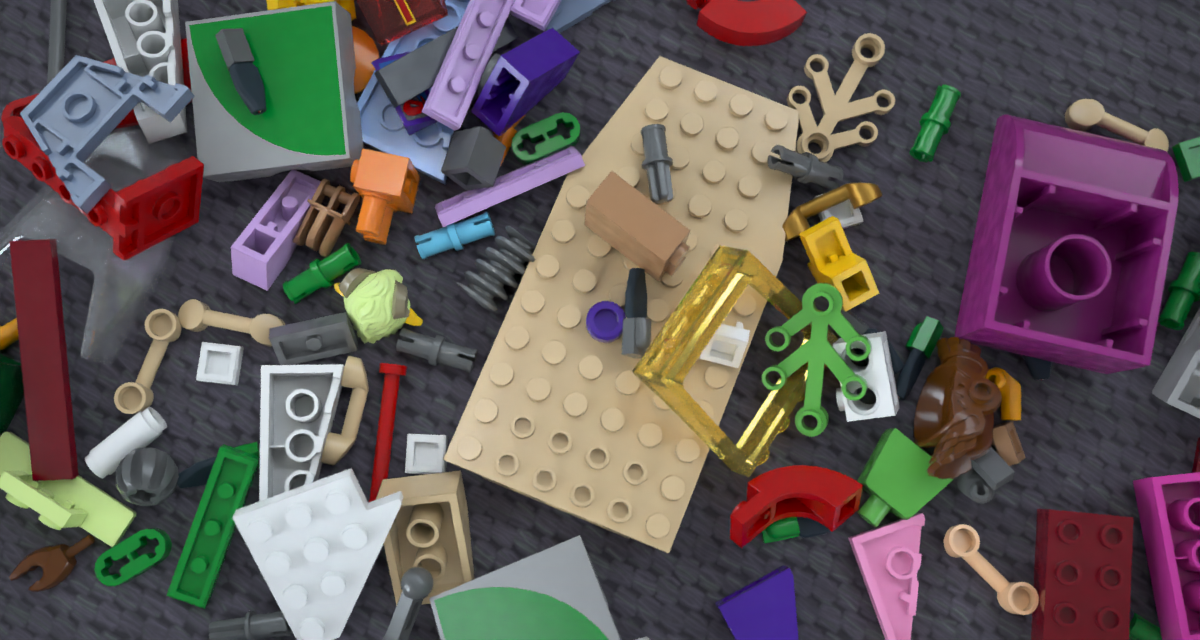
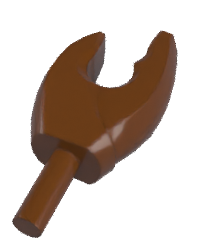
(55, 561)

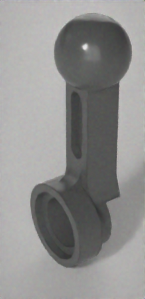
(415, 586)

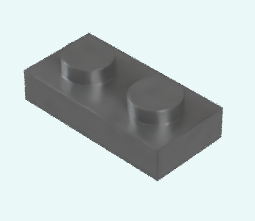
(313, 339)

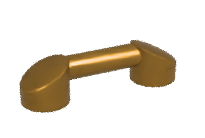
(858, 194)

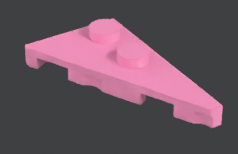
(889, 568)

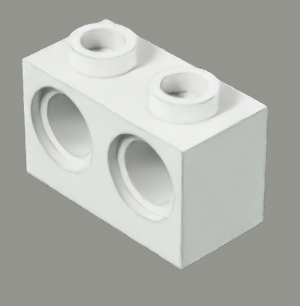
(878, 376)

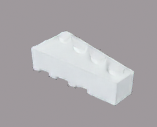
(144, 43)
(294, 423)

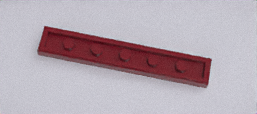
(44, 359)

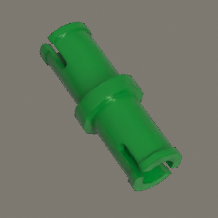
(935, 123)
(321, 273)
(1182, 293)

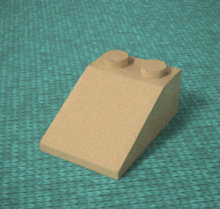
(429, 531)

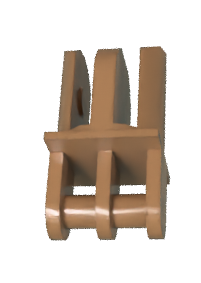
(323, 224)

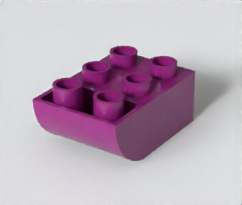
(1070, 247)

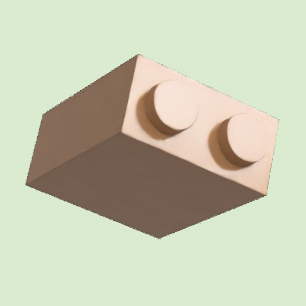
(636, 227)

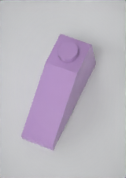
(268, 239)

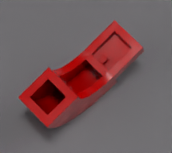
(748, 22)
(794, 492)

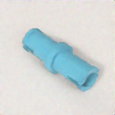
(454, 235)

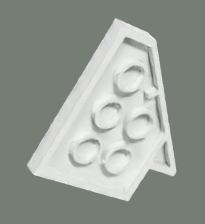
(317, 549)

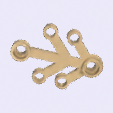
(836, 105)

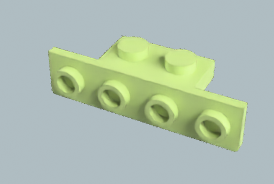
(60, 502)

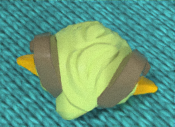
(376, 303)

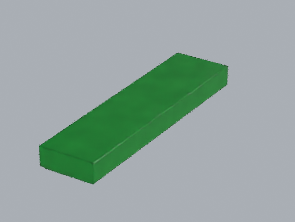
(213, 526)

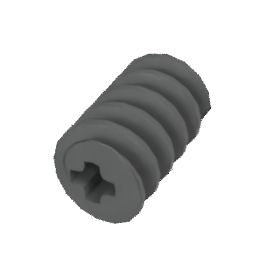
(499, 270)

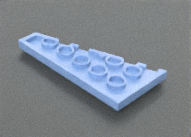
(380, 121)

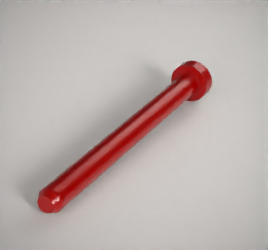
(386, 424)

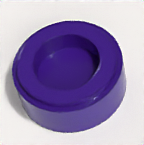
(605, 321)

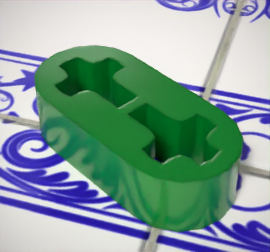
(542, 130)
(137, 563)

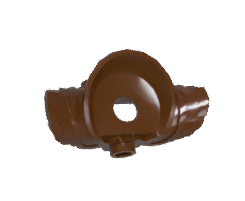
(956, 409)

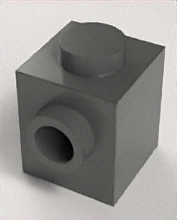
(473, 158)

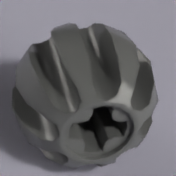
(146, 477)

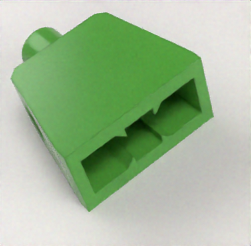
(897, 479)

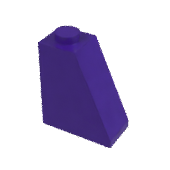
(524, 79)
(762, 608)

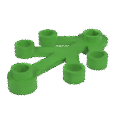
(817, 353)

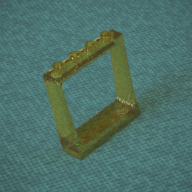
(688, 334)

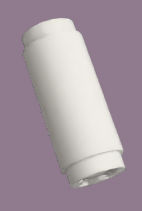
(133, 434)

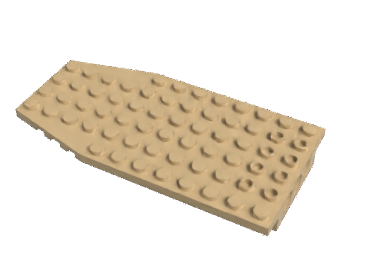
(566, 411)

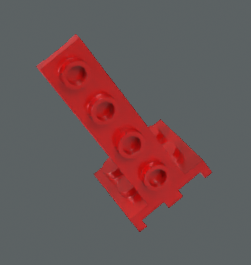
(133, 216)

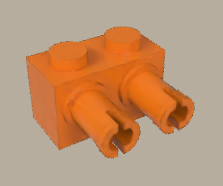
(387, 186)

